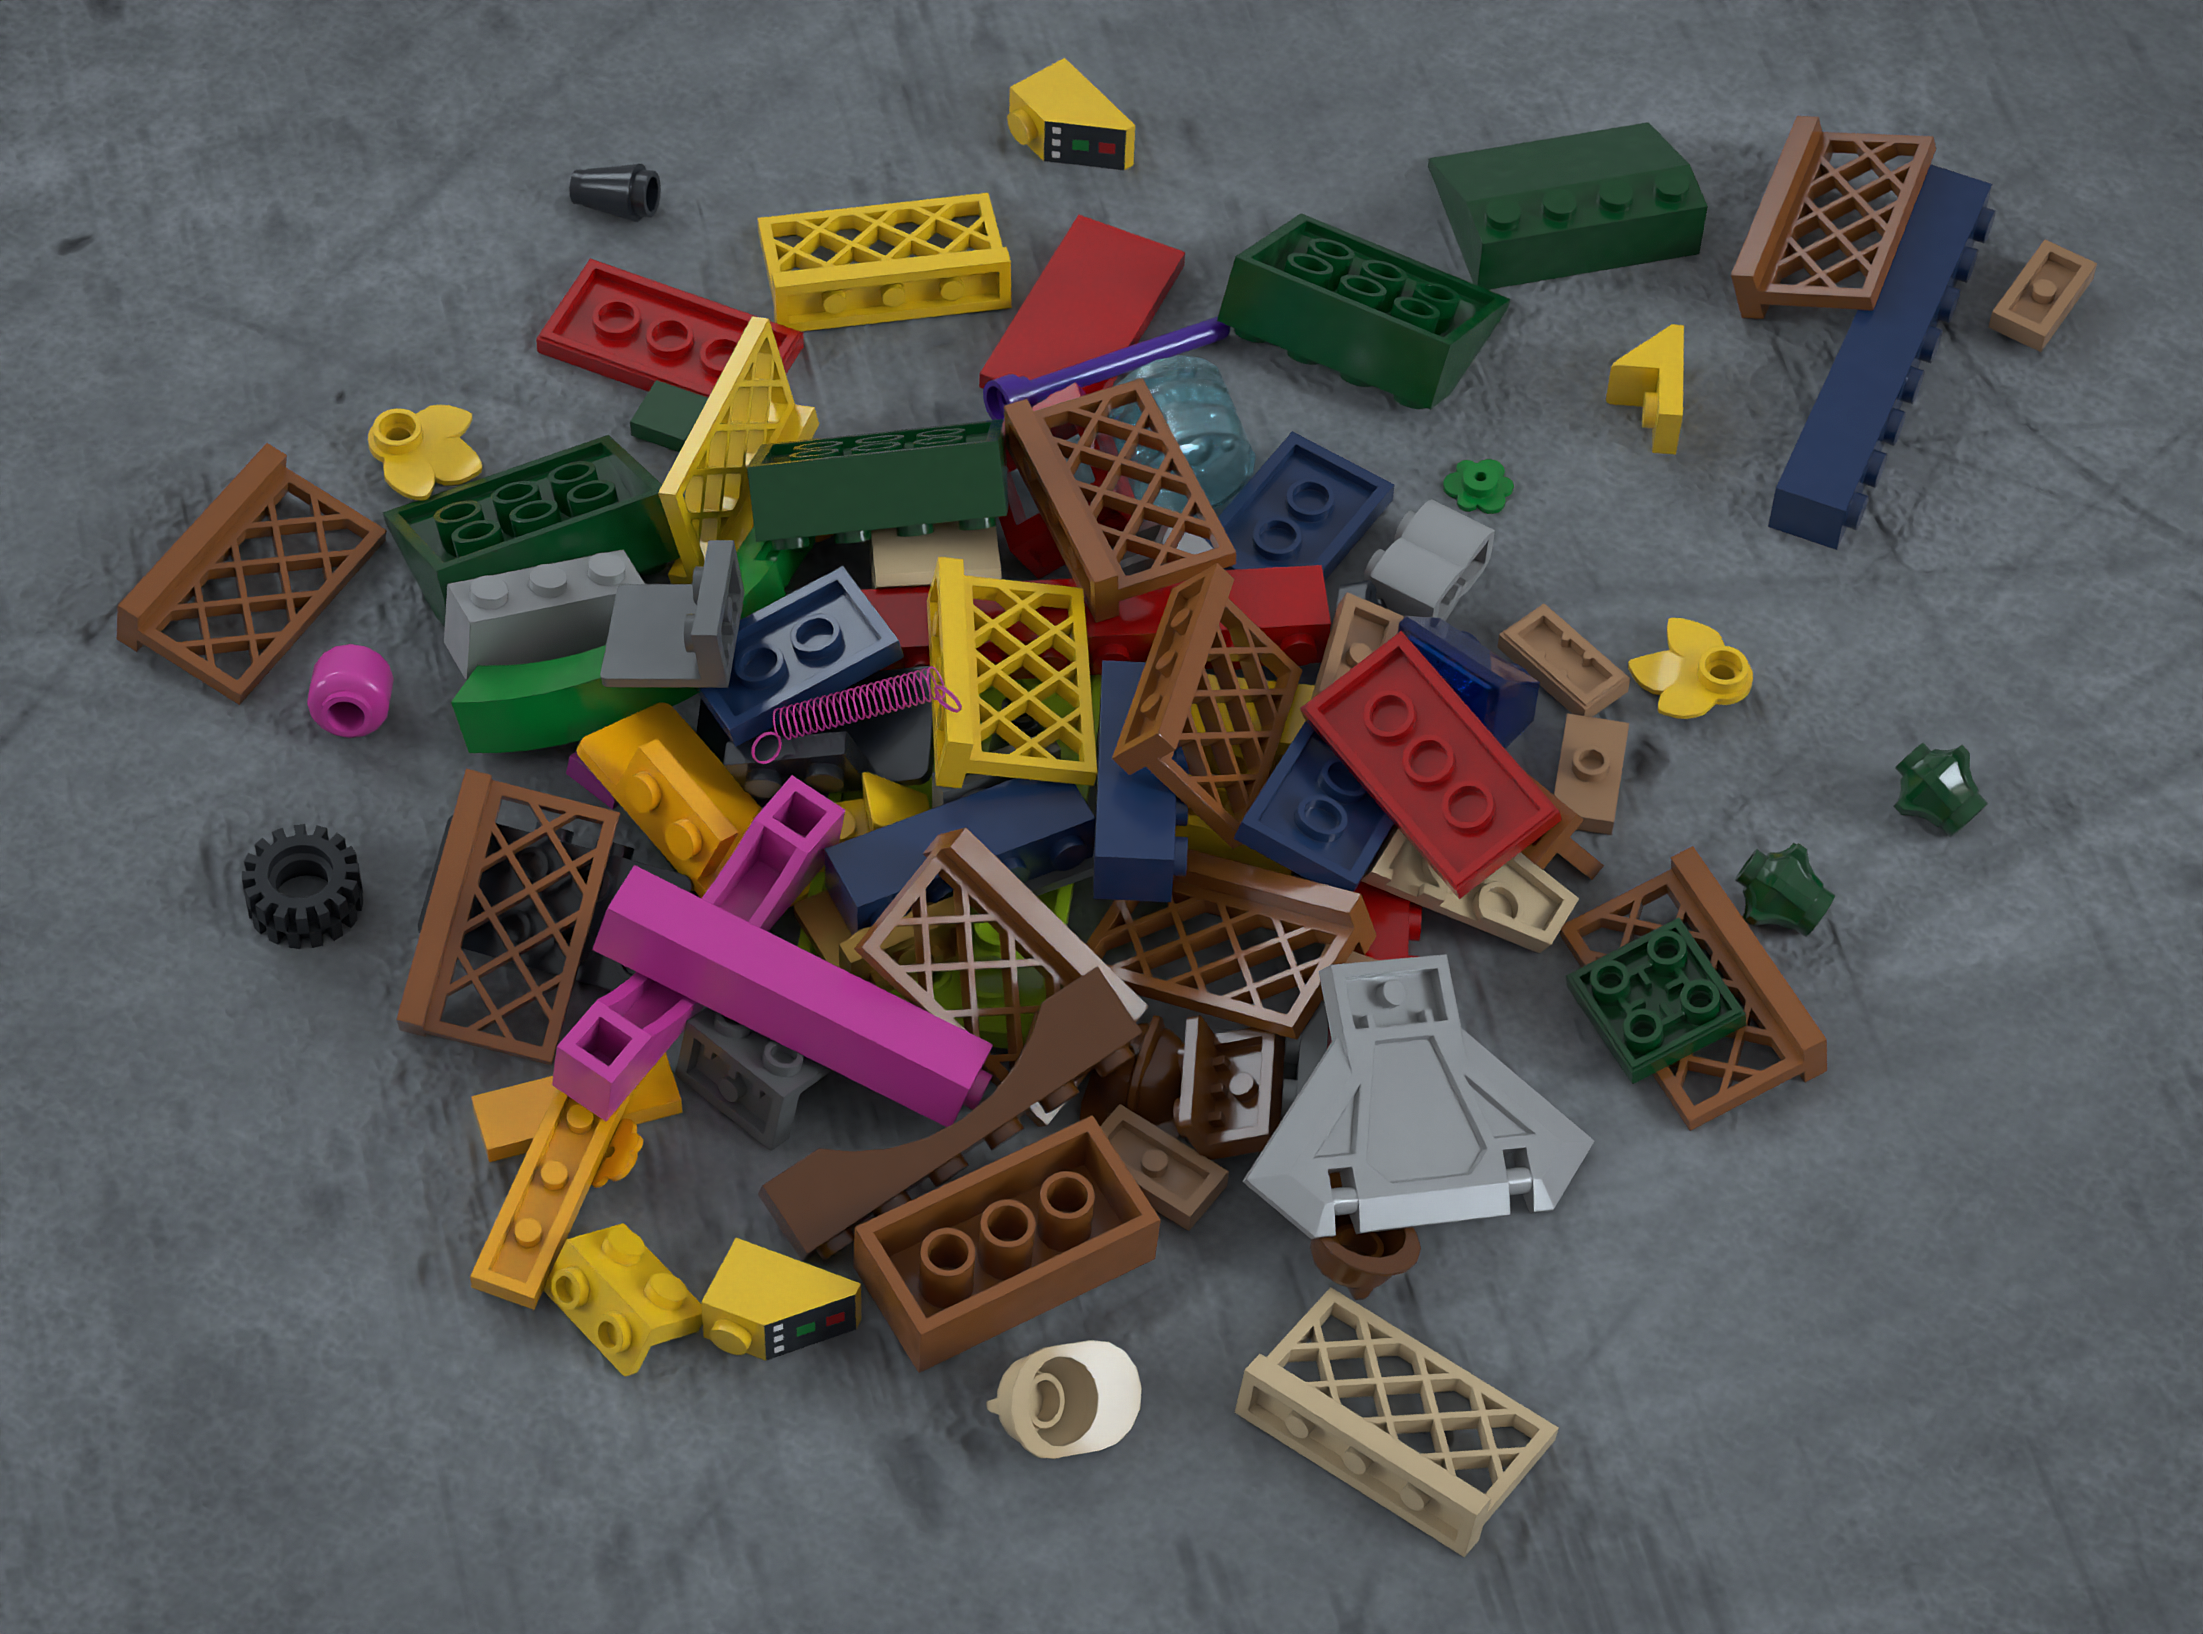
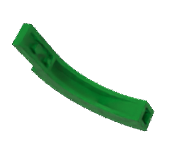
(565, 698)

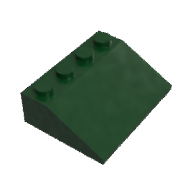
(1570, 205)
(1360, 310)
(879, 483)
(535, 515)

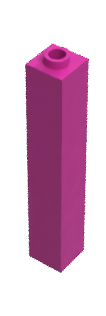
(794, 998)

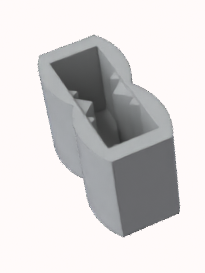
(1430, 562)

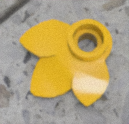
(423, 449)
(1690, 671)

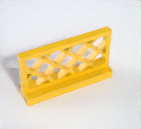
(890, 284)
(724, 443)
(955, 657)

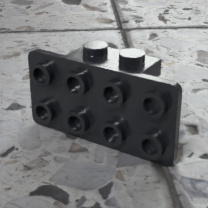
(833, 760)
(559, 899)

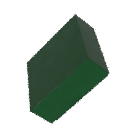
(667, 415)

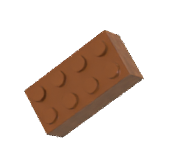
(1005, 1243)

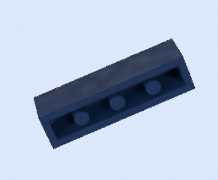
(1134, 812)
(1022, 822)

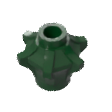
(1939, 788)
(1783, 890)

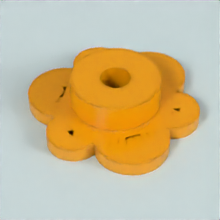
(620, 1154)

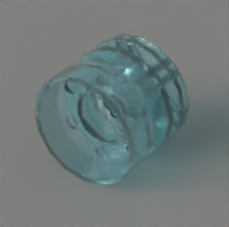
(1203, 423)

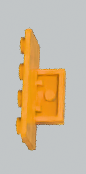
(673, 790)

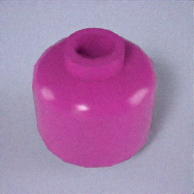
(350, 691)

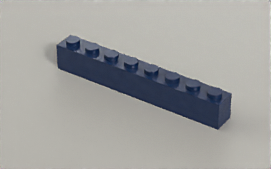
(1880, 363)

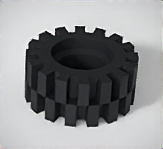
(299, 857)

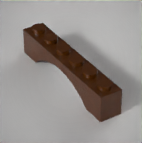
(838, 1189)

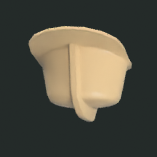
(1069, 1398)

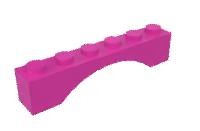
(642, 1018)

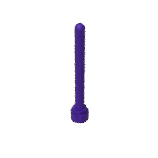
(1014, 388)

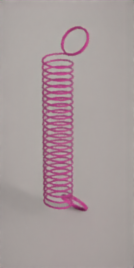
(937, 697)

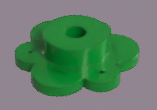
(1479, 486)

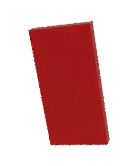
(1086, 302)
(649, 331)
(1431, 764)

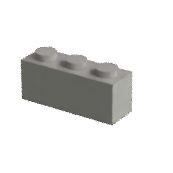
(535, 611)

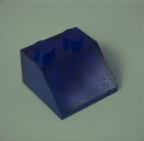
(1492, 688)

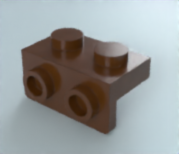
(1229, 1089)

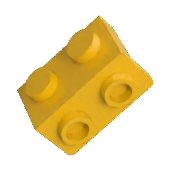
(621, 1295)

